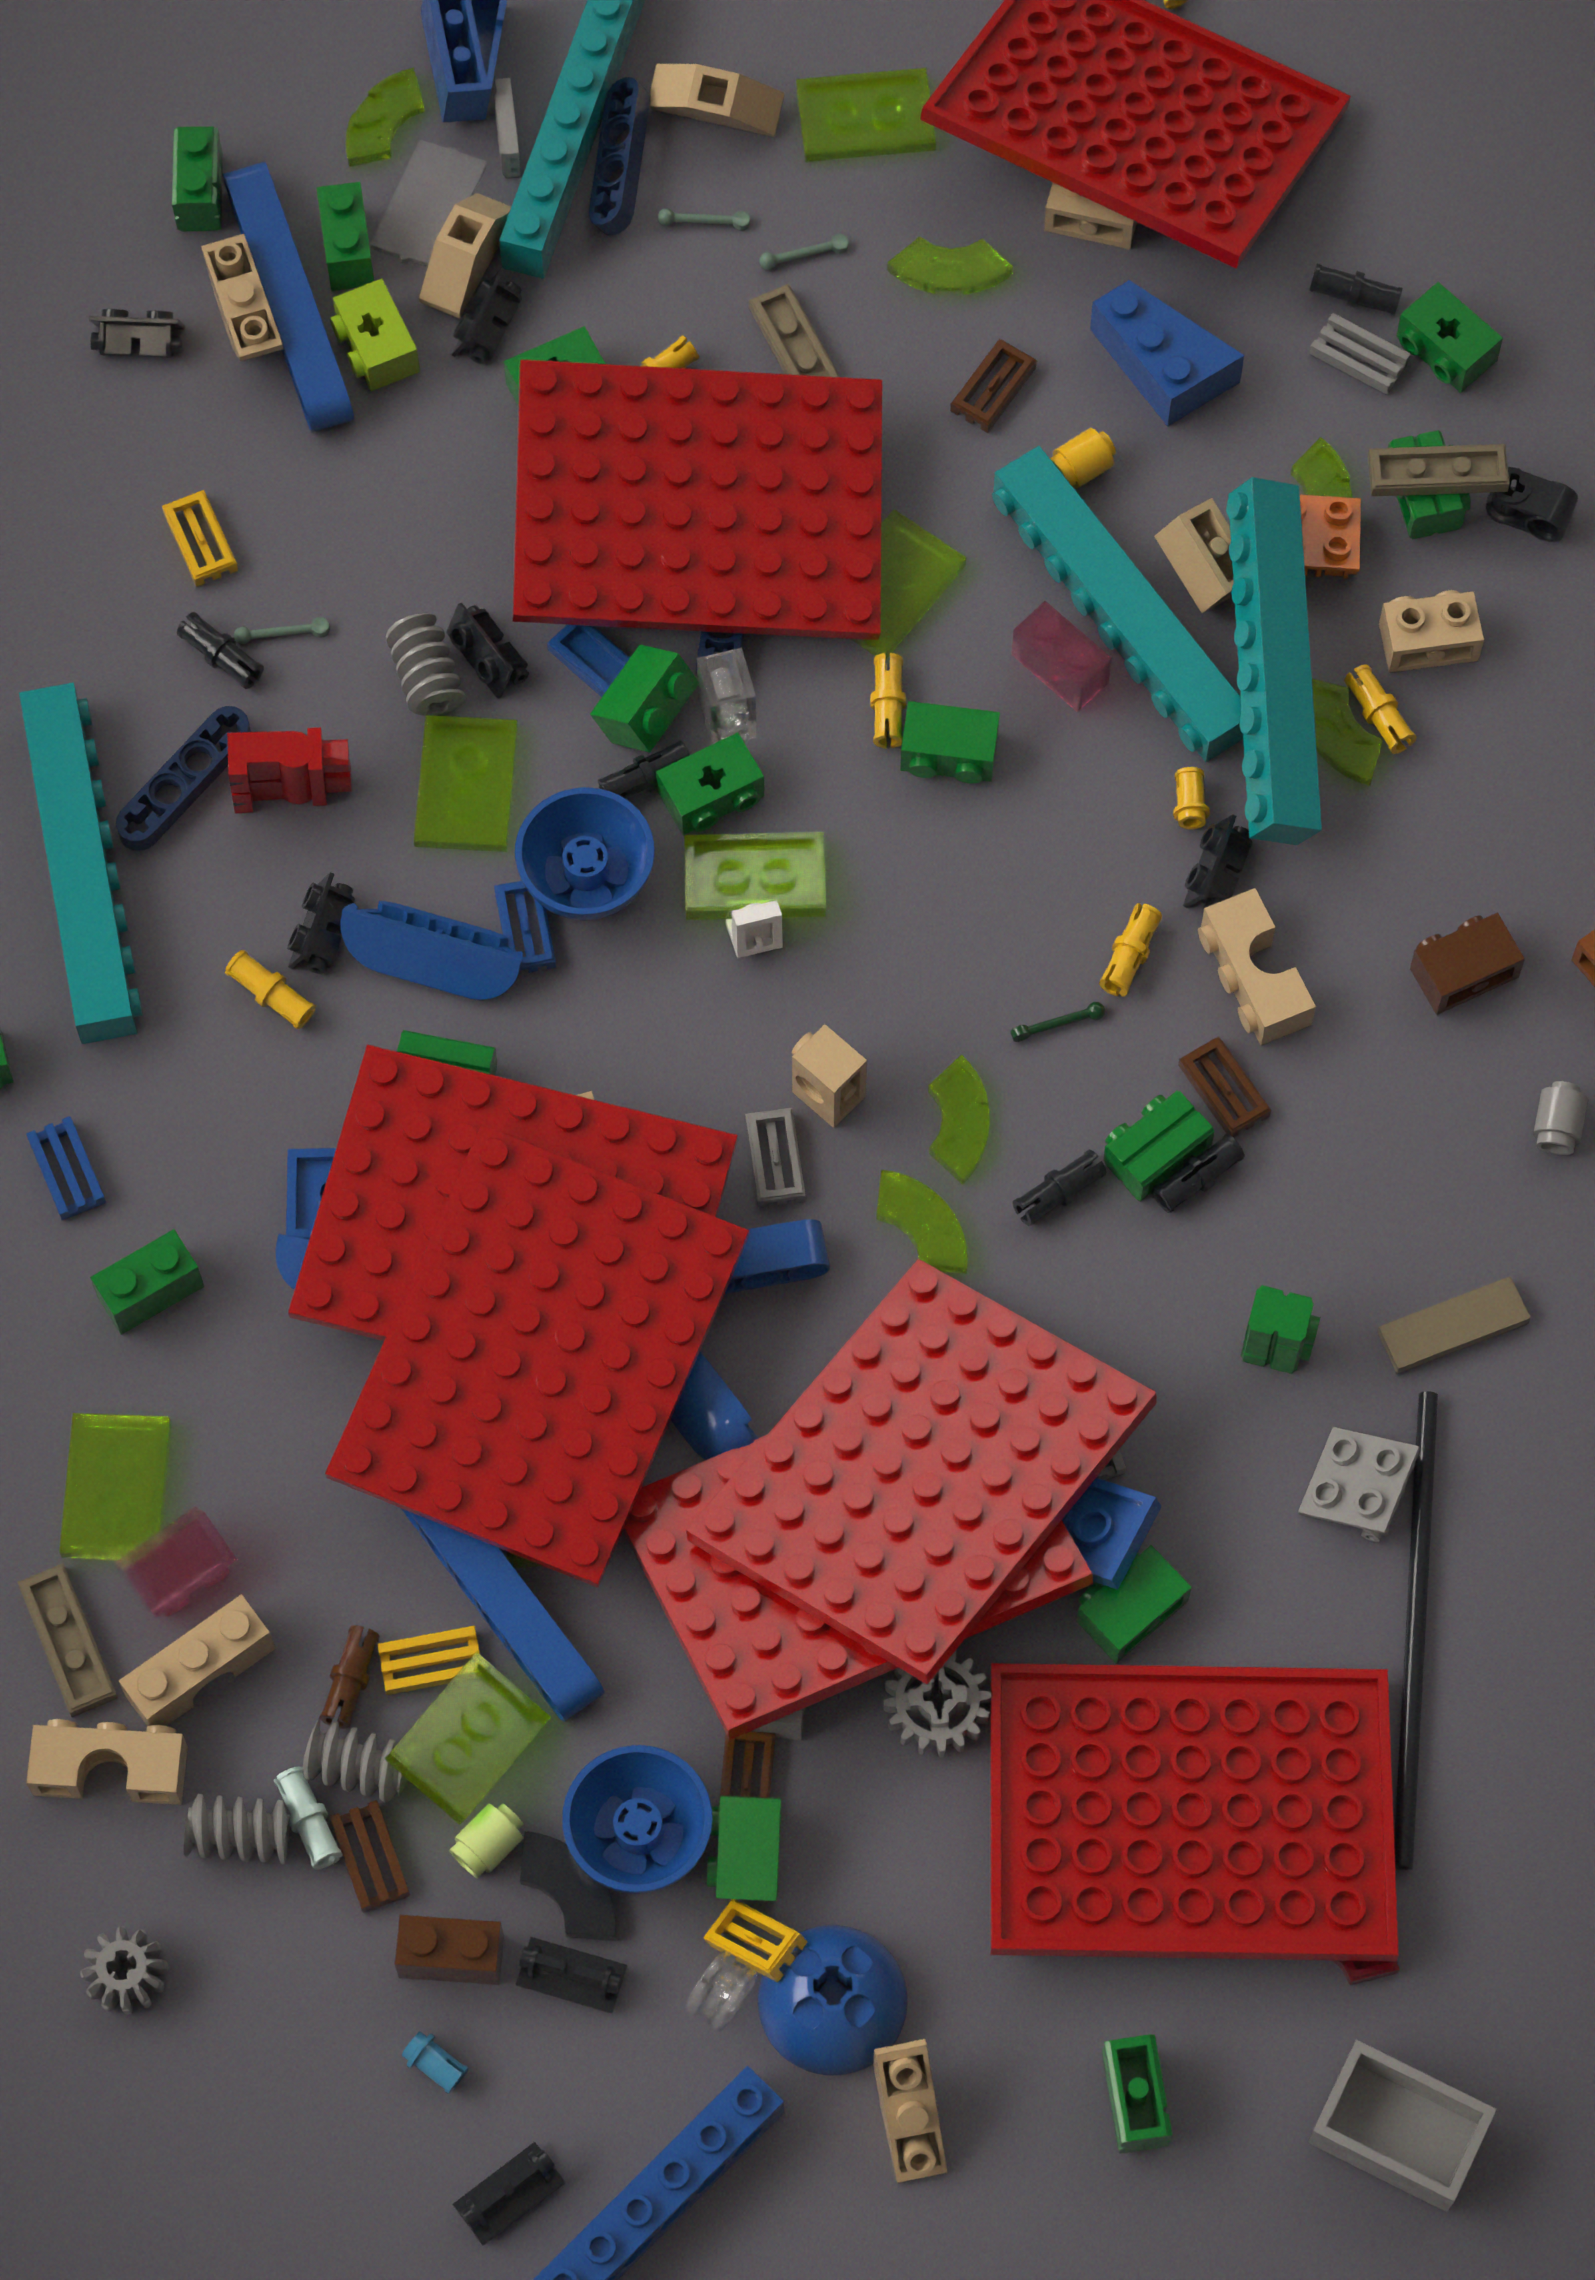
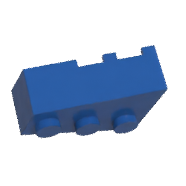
(463, 53)
(1163, 351)

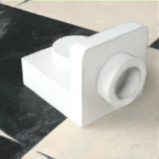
(756, 928)

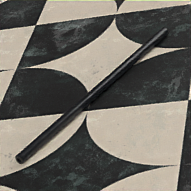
(1415, 1632)

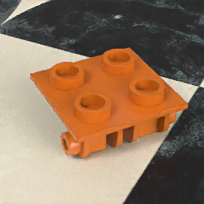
(1331, 534)

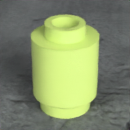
(487, 1839)

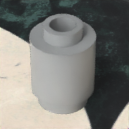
(1560, 1118)

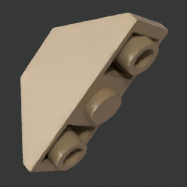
(716, 97)
(463, 253)
(241, 298)
(909, 2110)

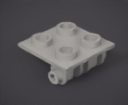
(1359, 1481)

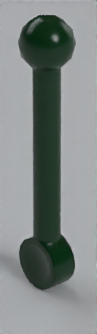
(1094, 1011)

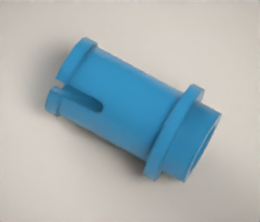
(434, 2061)

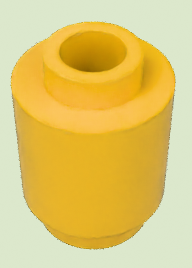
(1084, 457)

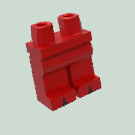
(286, 767)

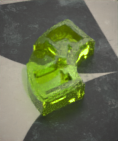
(380, 115)
(950, 269)
(1322, 472)
(1340, 737)
(964, 1119)
(924, 1219)

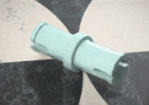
(308, 1818)

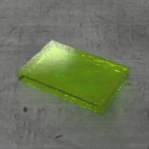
(864, 114)
(913, 576)
(466, 783)
(751, 868)
(114, 1484)
(467, 1738)

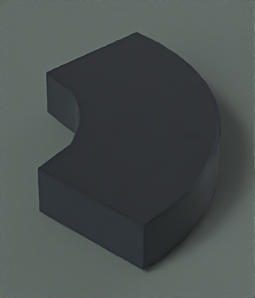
(581, 1900)

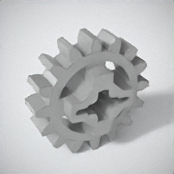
(956, 1701)

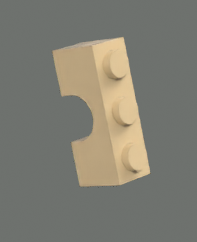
(1268, 1002)
(220, 1644)
(66, 1754)

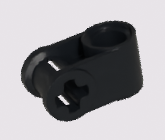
(1535, 505)

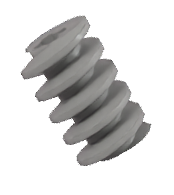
(424, 665)
(352, 1762)
(238, 1829)

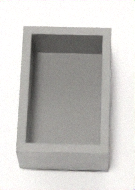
(1402, 2126)

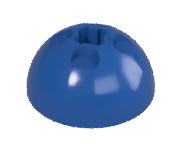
(579, 834)
(627, 1794)
(834, 2027)

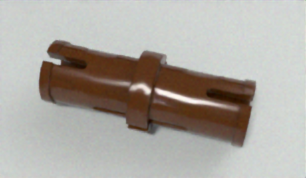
(349, 1676)

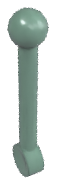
(739, 220)
(838, 244)
(319, 627)

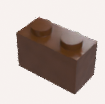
(1466, 962)
(449, 1949)

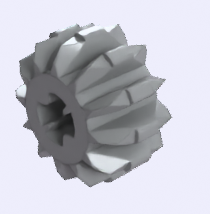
(110, 1960)

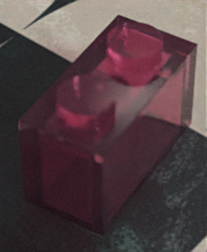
(1061, 656)
(176, 1563)

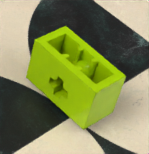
(368, 313)

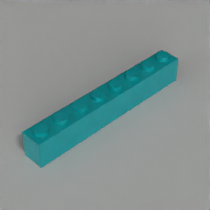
(567, 135)
(1120, 603)
(1274, 662)
(78, 863)

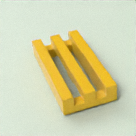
(212, 567)
(421, 1643)
(779, 1954)

